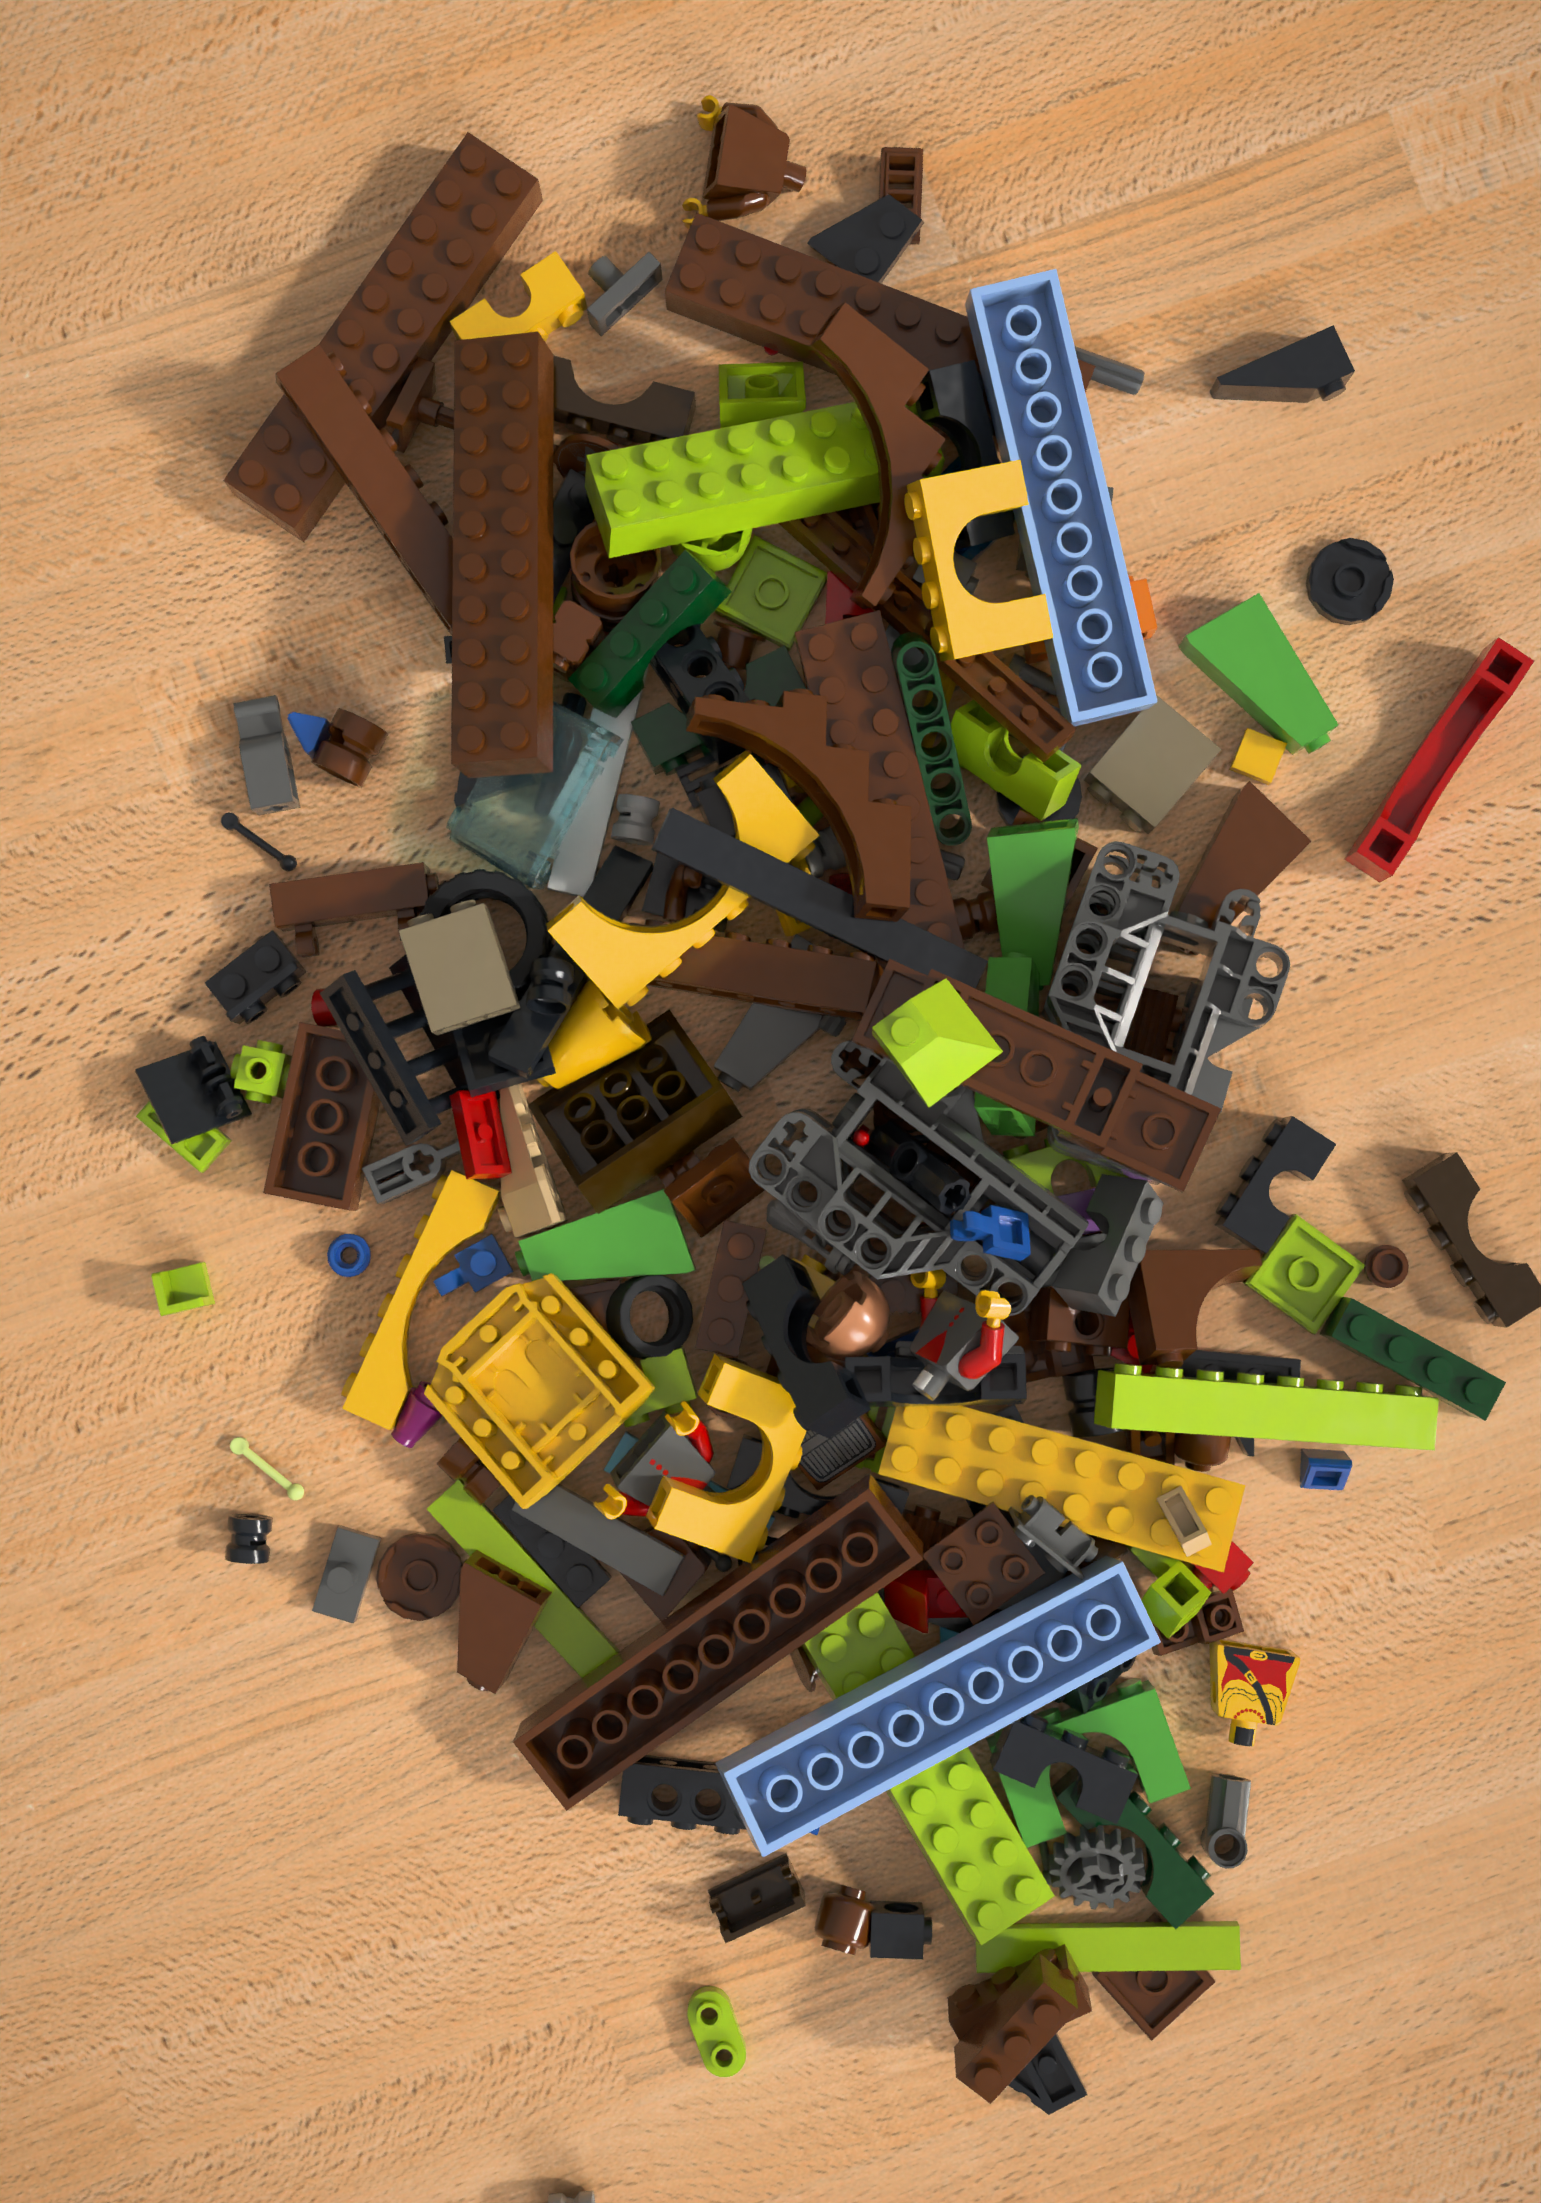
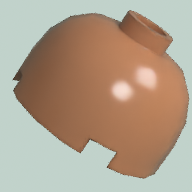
(851, 1319)

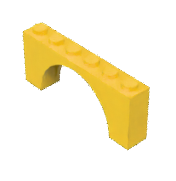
(629, 956)

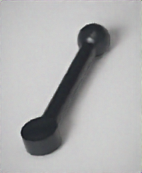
(231, 822)

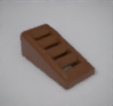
(902, 166)

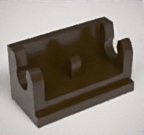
(756, 1897)

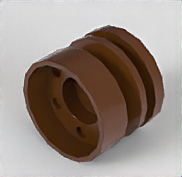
(596, 575)

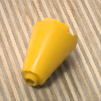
(593, 1037)

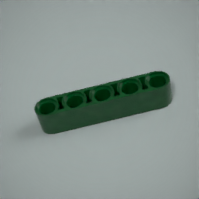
(929, 719)

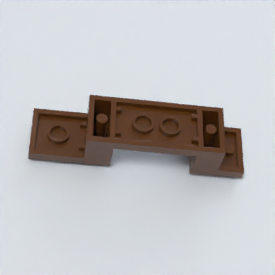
(1067, 1082)

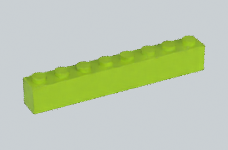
(1265, 1410)

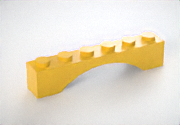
(385, 1377)

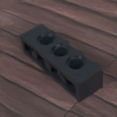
(678, 672)
(685, 1811)

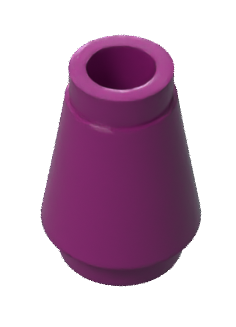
(416, 1417)

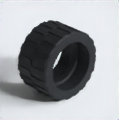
(498, 886)

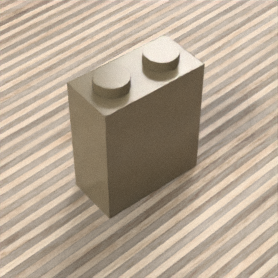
(1151, 766)
(459, 967)

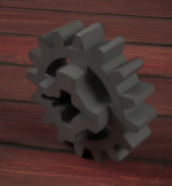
(1096, 1867)

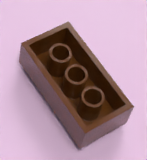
(323, 1123)

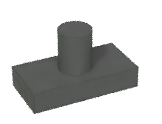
(620, 289)
(346, 1574)

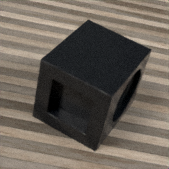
(899, 1930)

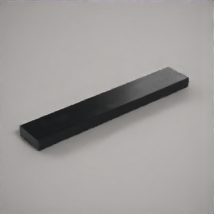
(530, 1033)

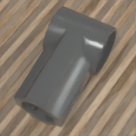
(1227, 1815)

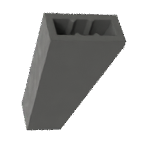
(765, 1040)

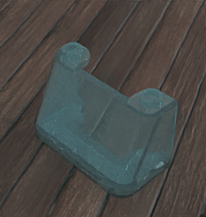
(525, 817)

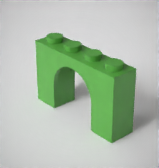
(1130, 1716)

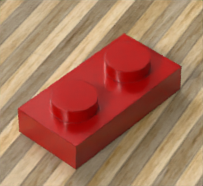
(480, 1135)

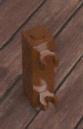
(350, 898)

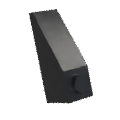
(1291, 374)

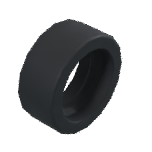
(678, 1308)

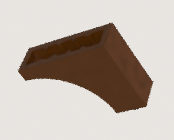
(1169, 1295)

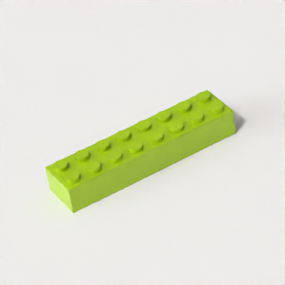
(733, 479)
(947, 1805)

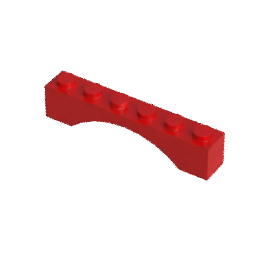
(1437, 758)

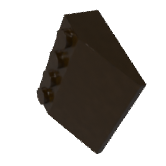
(635, 1115)

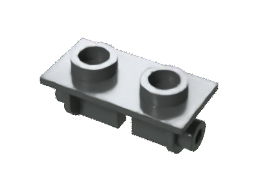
(1064, 1548)

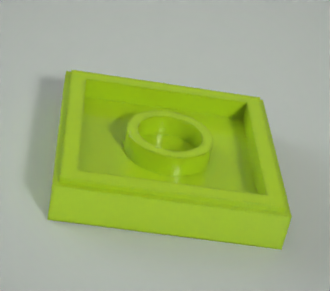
(772, 592)
(1304, 1274)

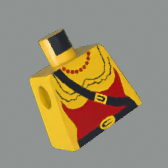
(1250, 1685)

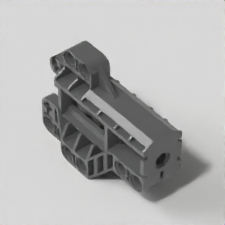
(1138, 922)
(952, 1124)

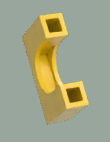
(939, 513)
(738, 1518)

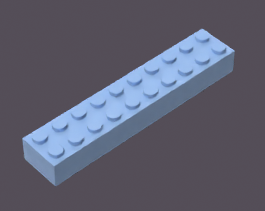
(1069, 521)
(936, 1704)

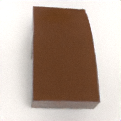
(1213, 1622)

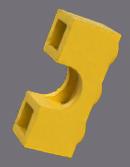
(554, 303)

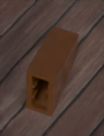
(494, 1620)

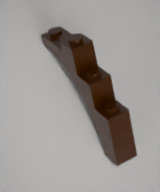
(882, 382)
(835, 777)

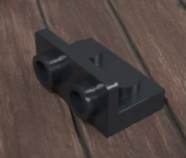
(256, 978)

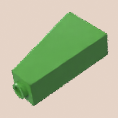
(1262, 674)
(1031, 887)
(1016, 982)
(619, 1242)

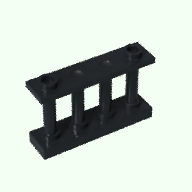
(381, 1057)

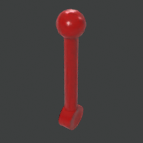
(861, 1136)

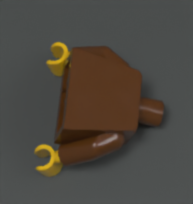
(744, 162)

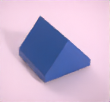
(309, 731)
(1324, 1469)

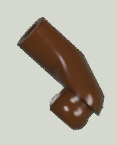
(677, 892)

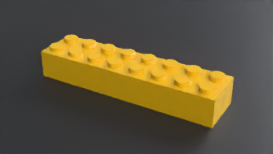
(1089, 1483)

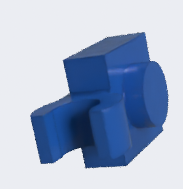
(1001, 1229)
(479, 1265)

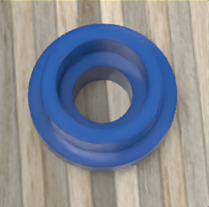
(336, 1250)

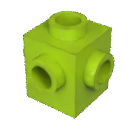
(245, 1070)

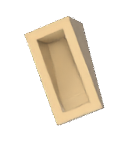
(1184, 1521)

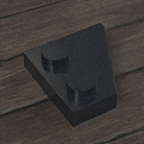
(869, 239)
(1050, 2078)

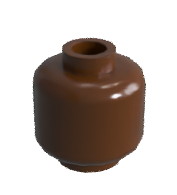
(1201, 1451)
(844, 1920)

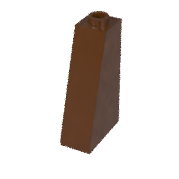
(1244, 853)

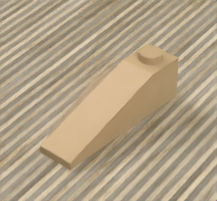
(530, 1190)

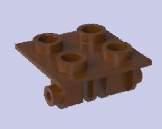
(983, 1563)

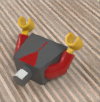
(958, 1337)
(669, 1448)

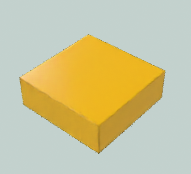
(1258, 756)

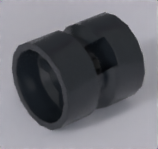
(1081, 1391)

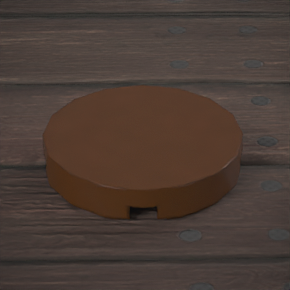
(419, 1576)

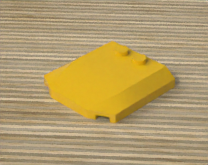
(535, 1386)

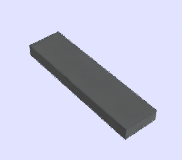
(606, 1539)

